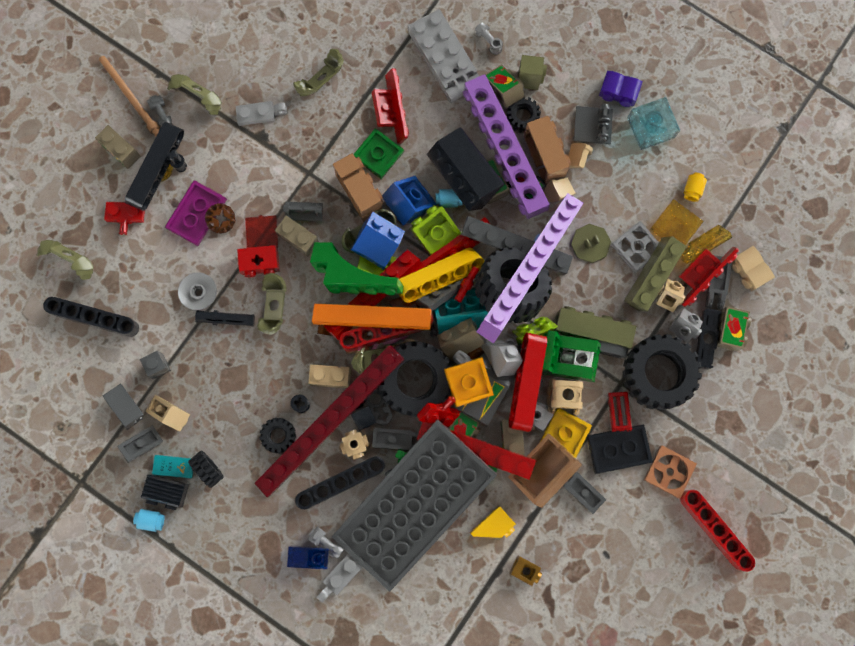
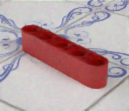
(378, 337)
(527, 382)
(725, 534)

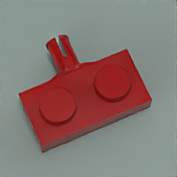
(123, 214)
(443, 412)

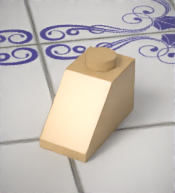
(167, 413)

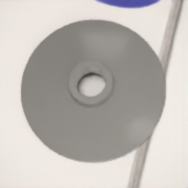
(189, 287)

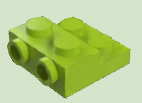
(434, 229)

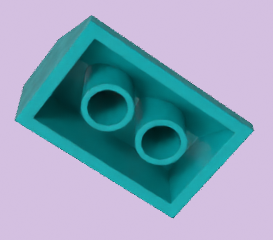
(453, 312)

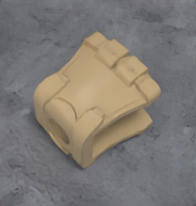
(555, 397)

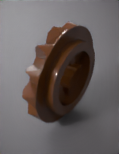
(213, 223)

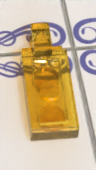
(708, 240)

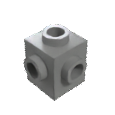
(686, 325)
(543, 417)

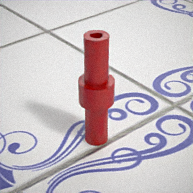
(466, 284)

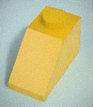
(495, 525)

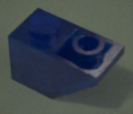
(307, 557)

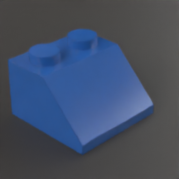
(408, 199)
(377, 240)

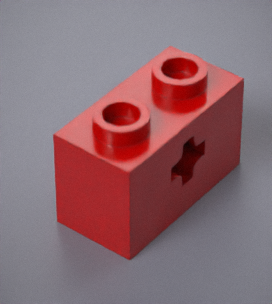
(249, 257)

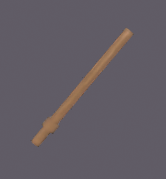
(152, 125)

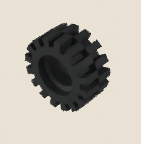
(522, 104)
(266, 435)
(205, 469)

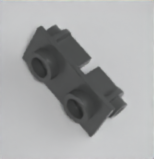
(303, 211)

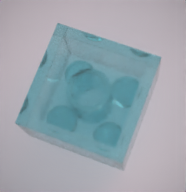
(653, 123)

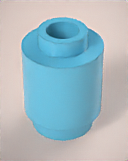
(447, 198)
(149, 520)

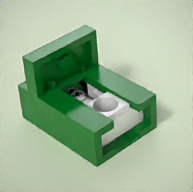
(554, 354)

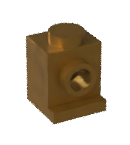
(517, 571)

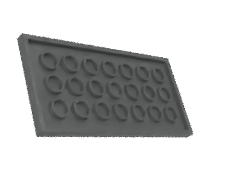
(414, 505)

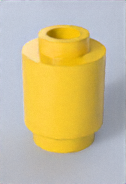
(694, 187)

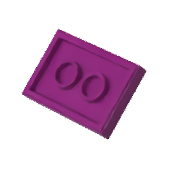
(189, 216)

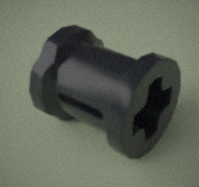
(303, 409)

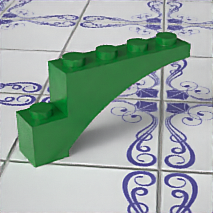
(344, 277)

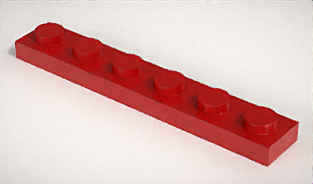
(456, 245)
(399, 268)
(492, 454)

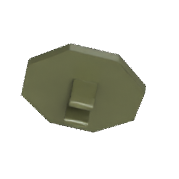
(591, 243)

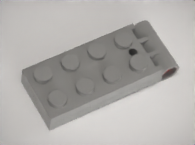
(443, 54)

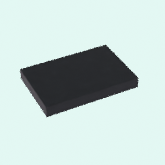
(619, 449)

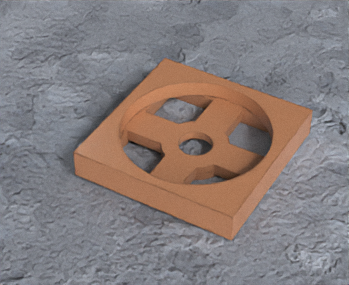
(676, 458)

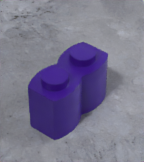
(620, 88)

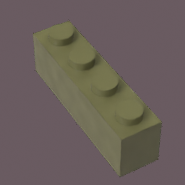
(655, 273)
(597, 328)

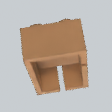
(546, 149)
(358, 185)
(551, 471)

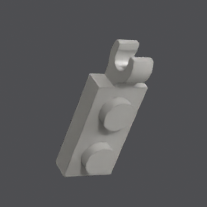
(259, 112)
(340, 576)

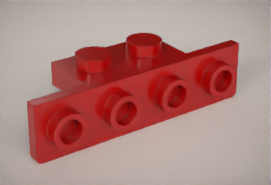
(389, 107)
(703, 270)

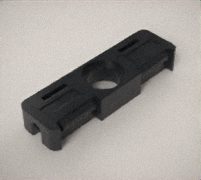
(709, 326)

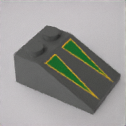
(484, 409)

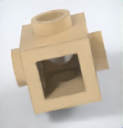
(671, 295)
(361, 448)

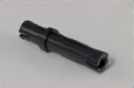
(224, 318)

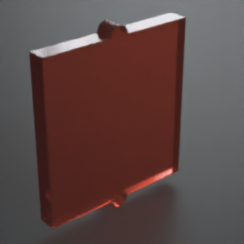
(261, 231)

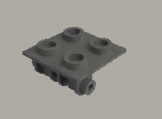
(593, 124)

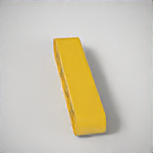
(439, 274)

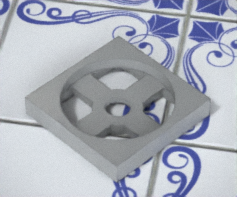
(639, 227)

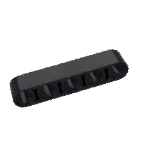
(154, 166)
(83, 312)
(330, 483)

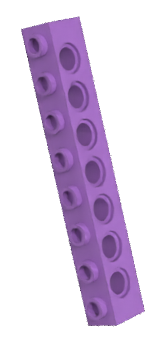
(481, 88)

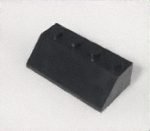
(465, 169)

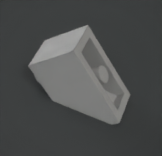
(503, 358)

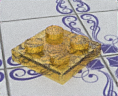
(677, 222)

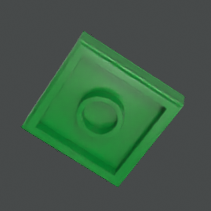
(378, 153)

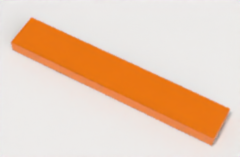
(372, 316)

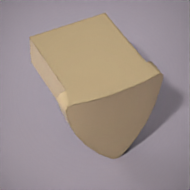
(578, 154)
(558, 189)

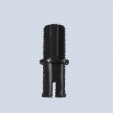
(177, 161)

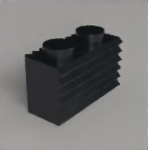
(164, 491)

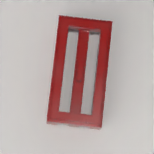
(621, 427)

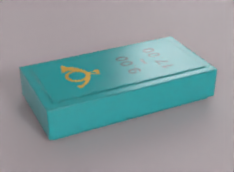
(172, 466)

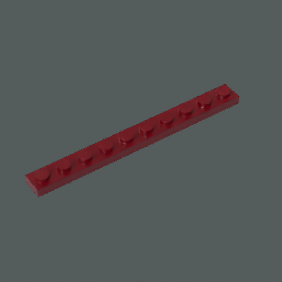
(329, 421)

